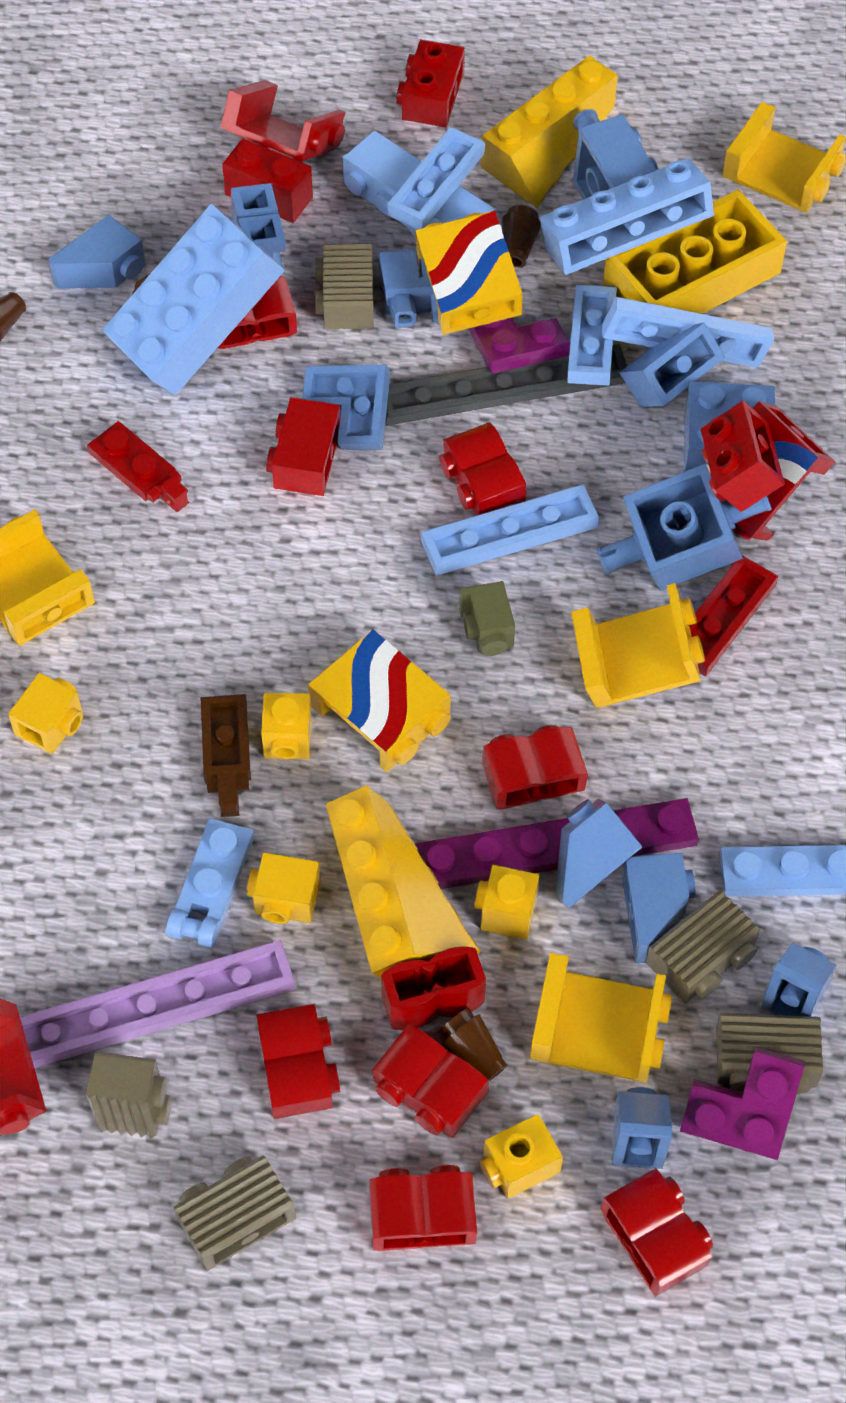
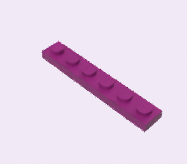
(537, 845)

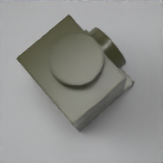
(487, 617)

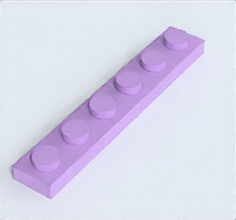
(157, 1003)

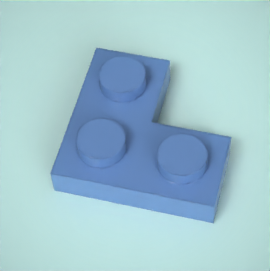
(362, 401)

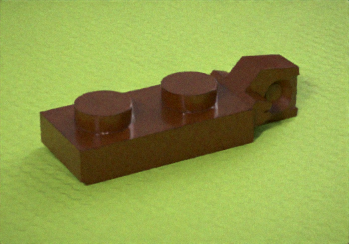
(226, 749)

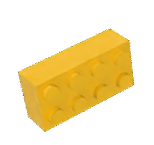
(702, 261)

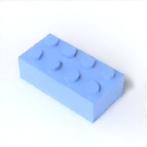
(193, 300)

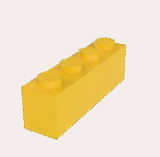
(539, 137)
(390, 886)

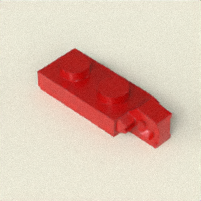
(139, 466)

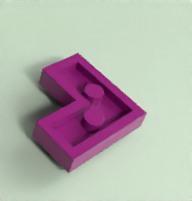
(512, 347)
(749, 1119)

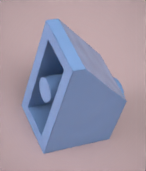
(98, 257)
(671, 365)
(591, 849)
(655, 897)
(798, 982)
(641, 1128)

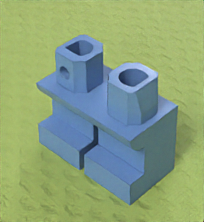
(258, 216)
(404, 288)

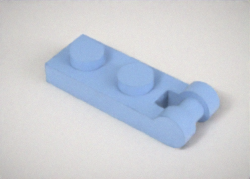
(211, 882)

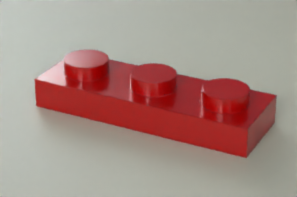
(730, 608)

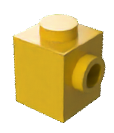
(47, 712)
(286, 725)
(284, 888)
(507, 901)
(521, 1157)

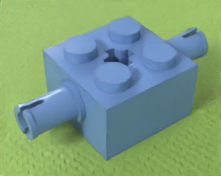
(607, 153)
(657, 538)

